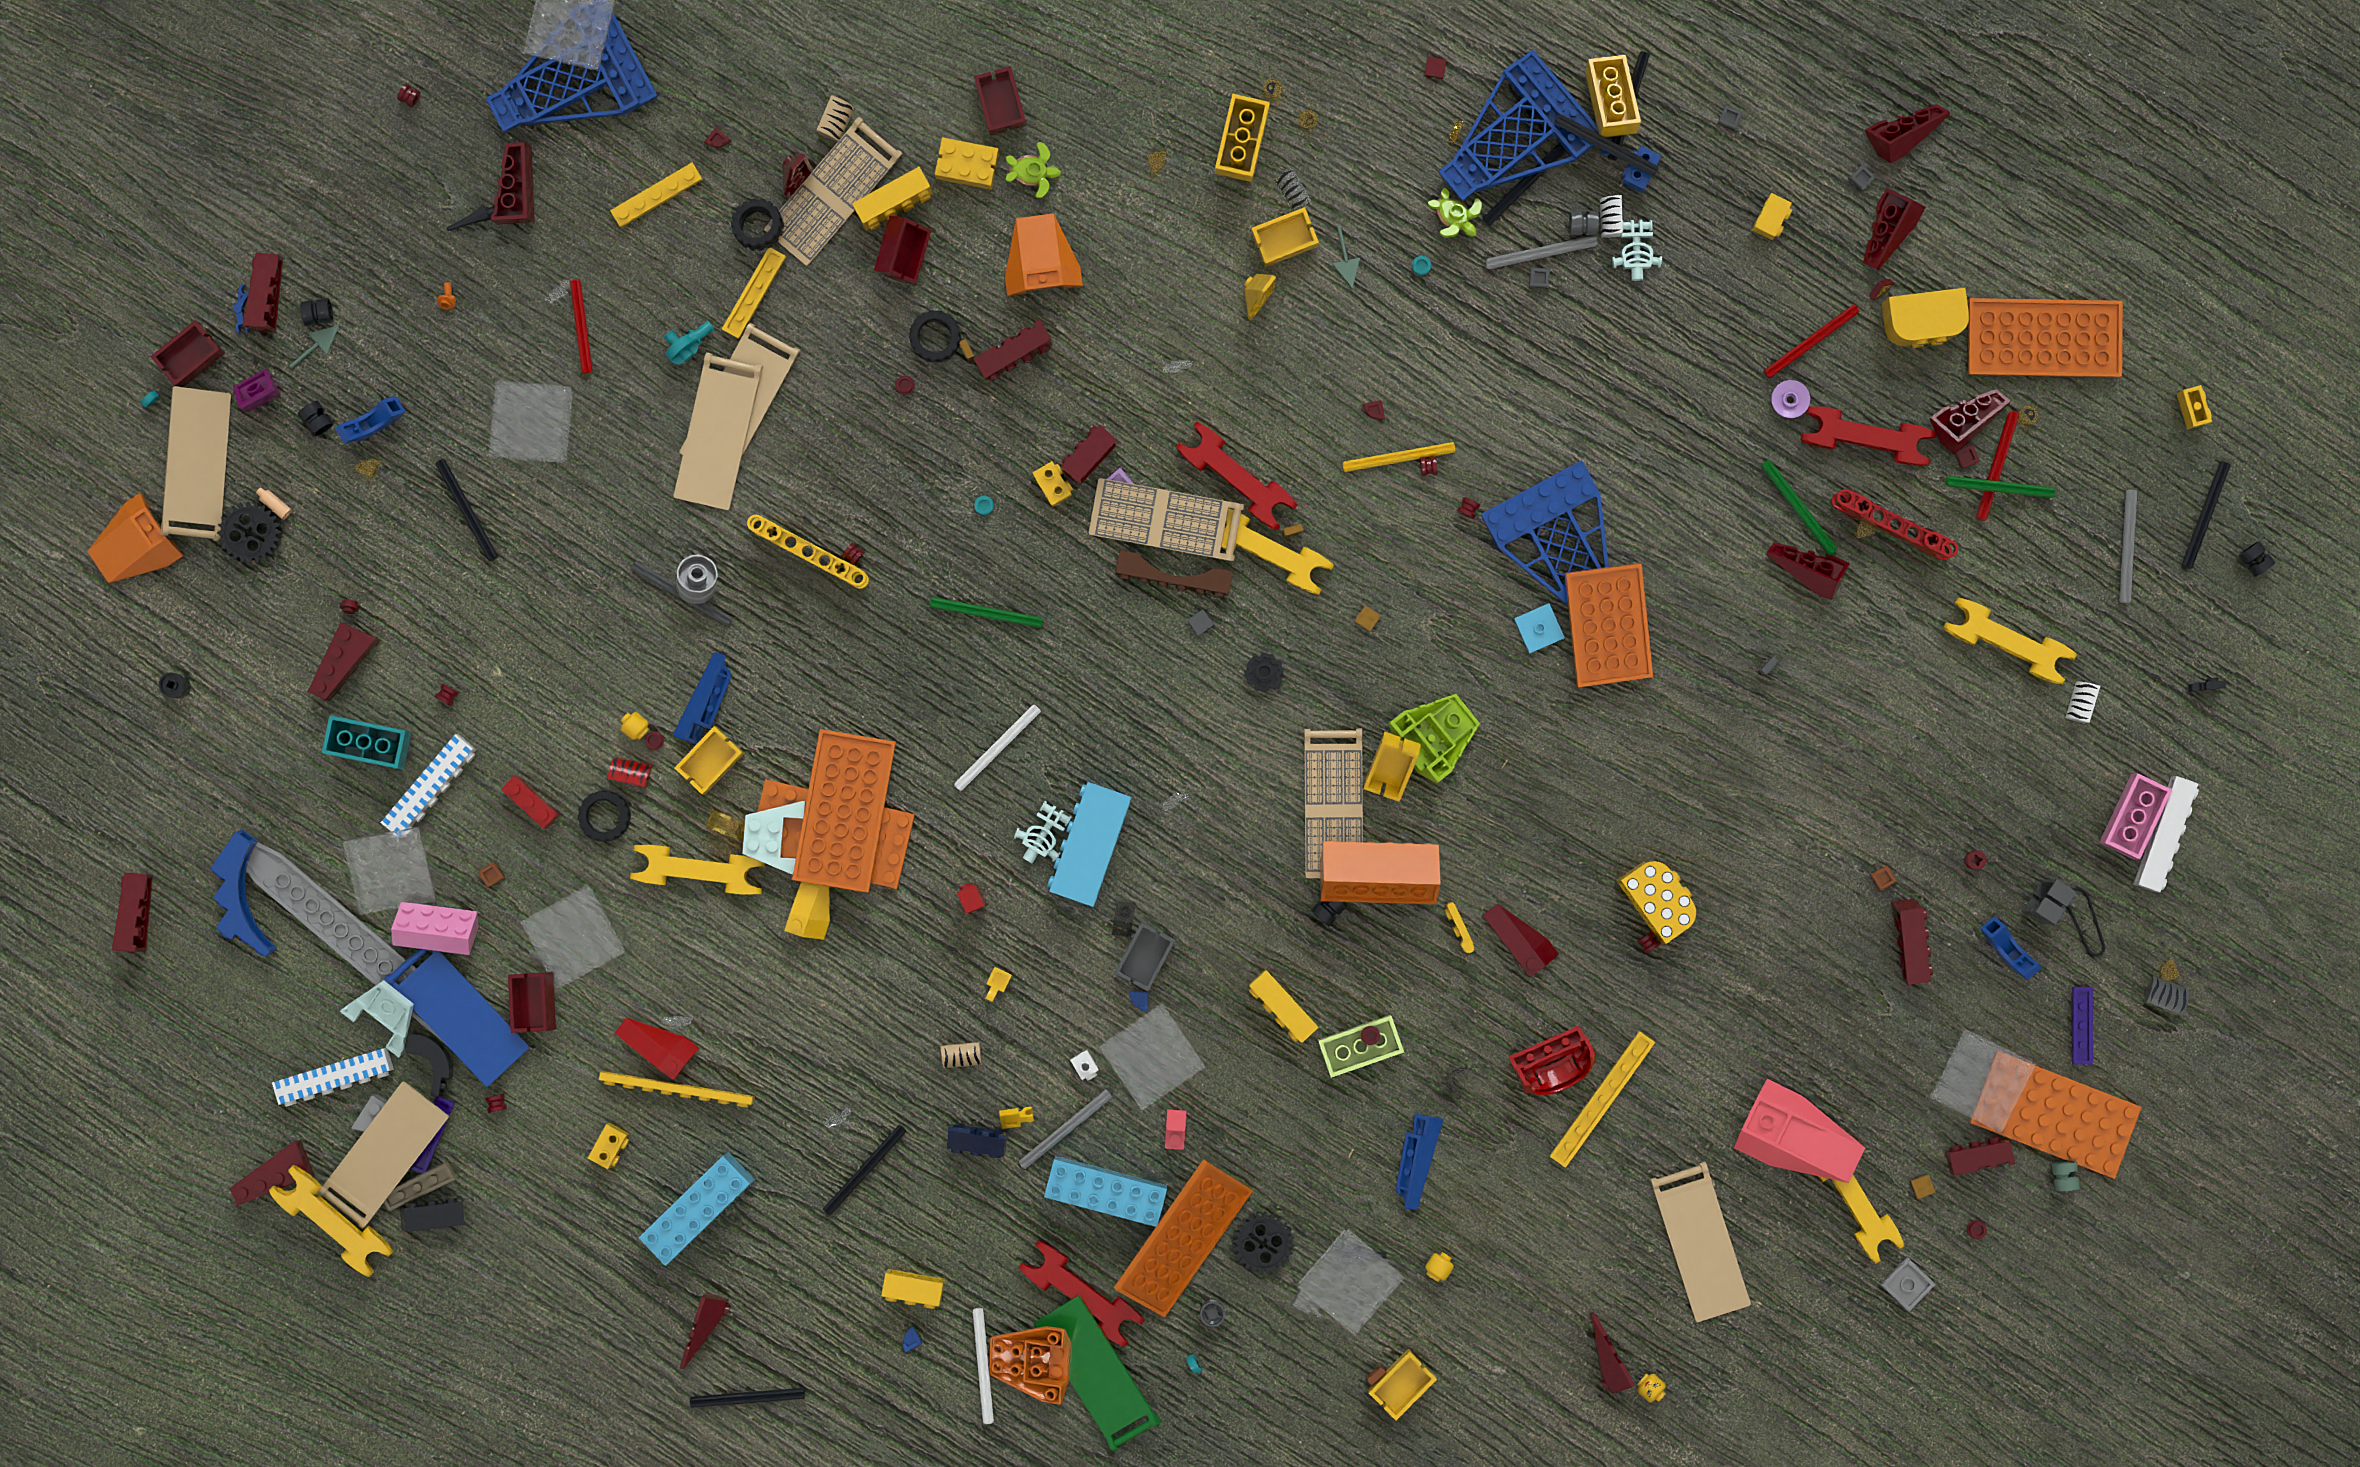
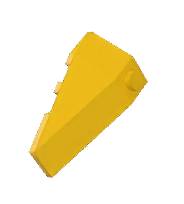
(1257, 292)
(810, 912)

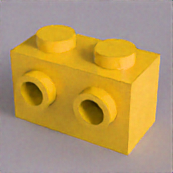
(1771, 217)
(2194, 407)
(1052, 484)
(608, 1146)

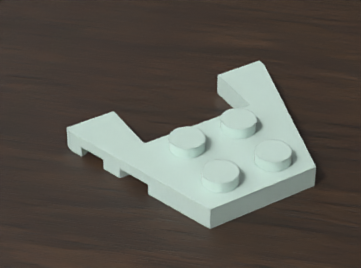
(764, 835)
(389, 1009)

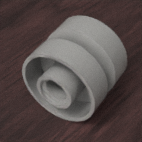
(696, 579)

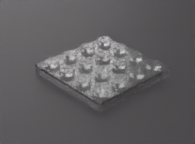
(570, 31)
(530, 421)
(389, 870)
(573, 936)
(1152, 1056)
(1983, 1080)
(1350, 1281)

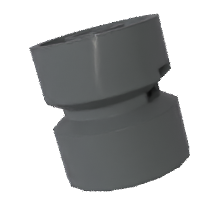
(1583, 223)
(1212, 1312)

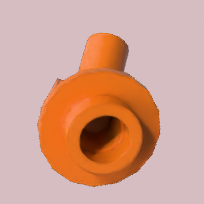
(447, 300)

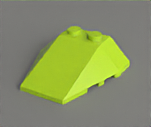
(1442, 731)

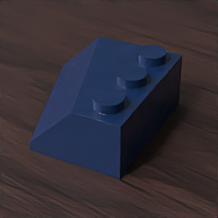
(977, 1140)

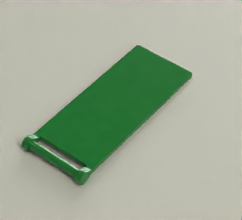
(1100, 1374)

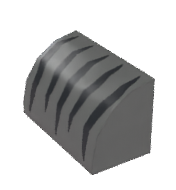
(2167, 995)

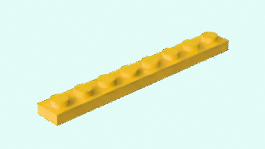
(668, 1087)
(1602, 1099)

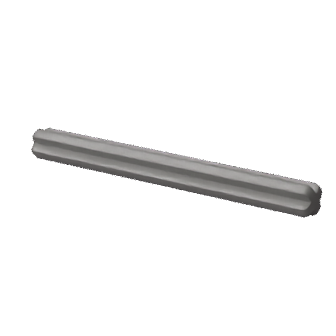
(1541, 252)
(2128, 546)
(1065, 1129)

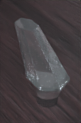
(558, 291)
(1177, 366)
(1174, 801)
(677, 1021)
(838, 1118)

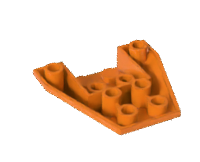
(1040, 257)
(133, 543)
(1033, 1362)

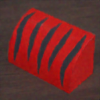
(629, 772)

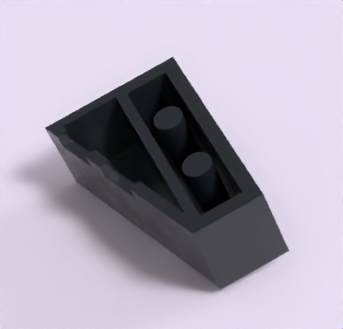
(431, 1215)

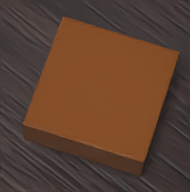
(491, 874)
(1883, 877)
(1376, 1374)

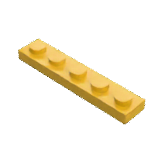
(656, 195)
(754, 293)

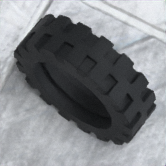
(749, 208)
(931, 316)
(585, 807)

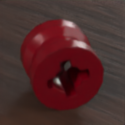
(408, 95)
(1428, 466)
(1468, 508)
(853, 554)
(446, 694)
(1972, 858)
(1649, 942)
(496, 1103)

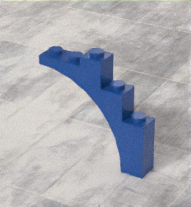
(238, 920)

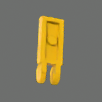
(1459, 928)

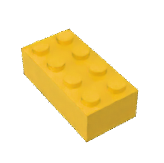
(1612, 96)
(893, 198)
(1284, 1007)

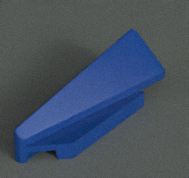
(704, 701)
(1417, 1158)

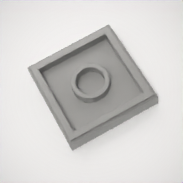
(1907, 1284)

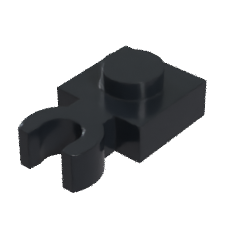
(2211, 684)

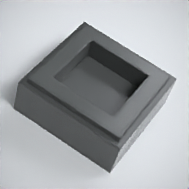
(1730, 117)
(1862, 177)
(1539, 278)
(1200, 622)
(1768, 666)

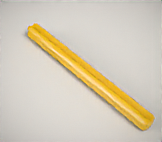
(1397, 457)

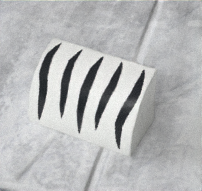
(1611, 216)
(2082, 702)

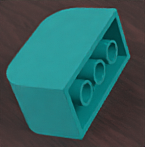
(366, 742)

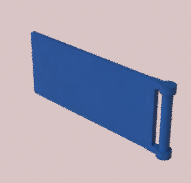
(459, 1015)

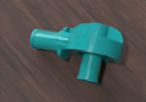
(685, 348)

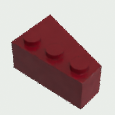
(1979, 1156)

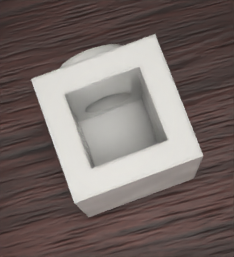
(1085, 1065)

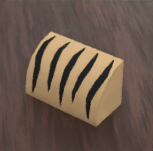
(835, 118)
(961, 1055)

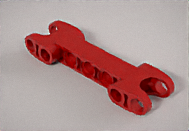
(1899, 442)
(1211, 455)
(1936, 540)
(1109, 1313)

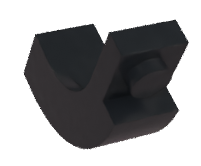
(438, 1057)

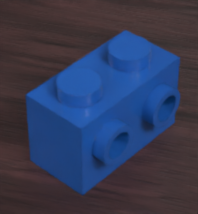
(1635, 177)

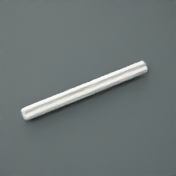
(997, 747)
(983, 1368)

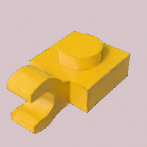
(998, 981)
(1013, 1118)

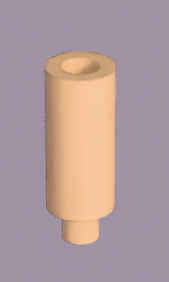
(274, 503)

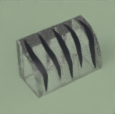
(1292, 190)

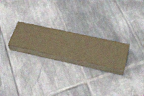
(420, 1185)

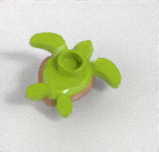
(1033, 170)
(1455, 214)

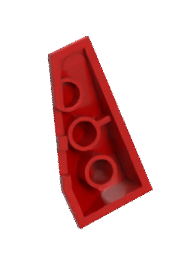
(662, 1048)

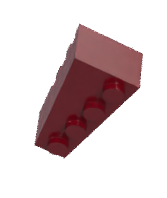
(515, 189)
(264, 293)
(1013, 351)
(133, 913)
(272, 1173)

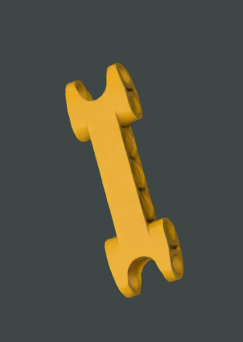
(768, 527)
(1296, 564)
(2039, 655)
(731, 873)
(305, 1198)
(1872, 1227)

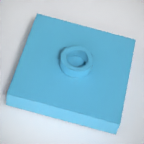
(1539, 628)

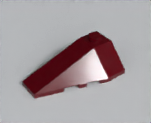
(1894, 221)
(1816, 572)

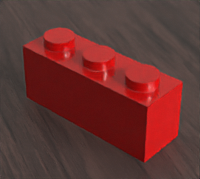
(530, 802)
(971, 898)

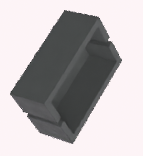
(2055, 899)
(1145, 956)

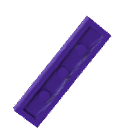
(2082, 1025)
(423, 1161)

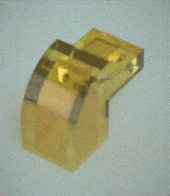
(726, 825)

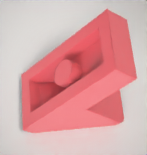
(1175, 1129)

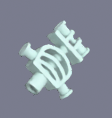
(1638, 263)
(1033, 850)

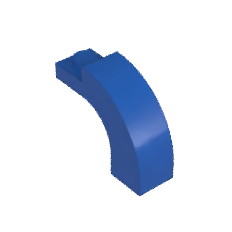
(372, 422)
(2008, 949)

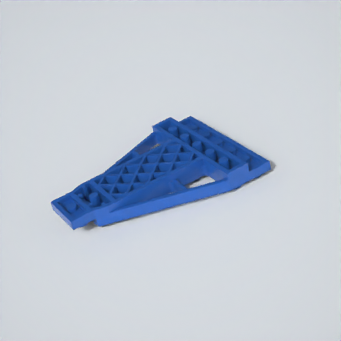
(620, 71)
(1546, 99)
(1541, 505)

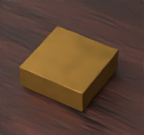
(967, 351)
(1293, 530)
(1367, 618)
(1922, 1186)

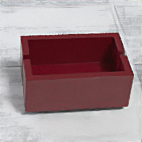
(1000, 101)
(902, 250)
(187, 354)
(1088, 454)
(531, 1002)

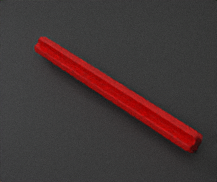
(1811, 341)
(1998, 463)

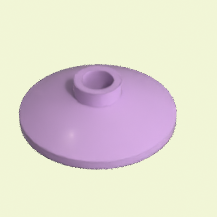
(1790, 389)

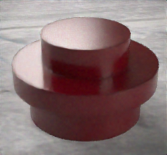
(905, 385)
(349, 606)
(654, 740)
(1370, 1035)
(1976, 1229)

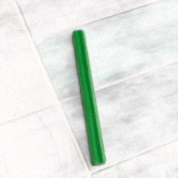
(1997, 486)
(1799, 507)
(986, 612)

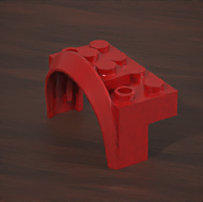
(1559, 1074)

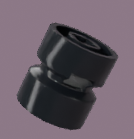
(312, 312)
(314, 416)
(2252, 553)
(174, 685)
(1327, 910)

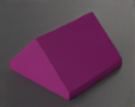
(256, 391)

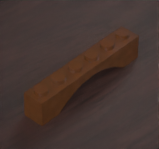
(1214, 580)

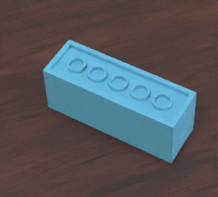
(1089, 844)
(1105, 1191)
(696, 1208)

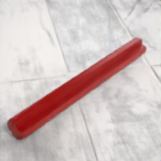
(581, 327)

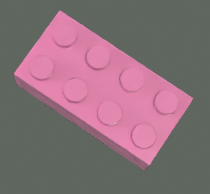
(2135, 816)
(435, 928)

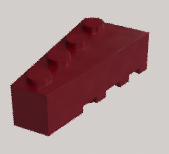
(341, 660)
(1912, 941)

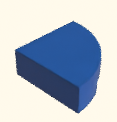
(1139, 999)
(911, 1339)

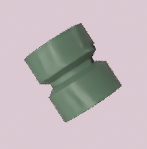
(2065, 1176)

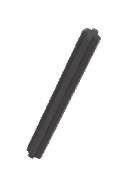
(671, 587)

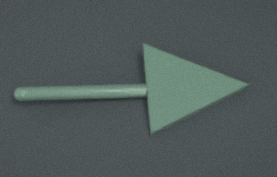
(1347, 267)
(323, 339)

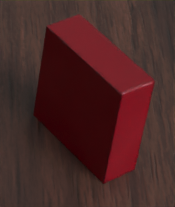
(1435, 67)
(1967, 456)

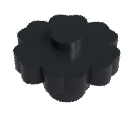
(1264, 672)

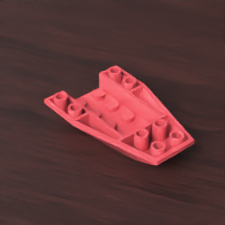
(1797, 1136)

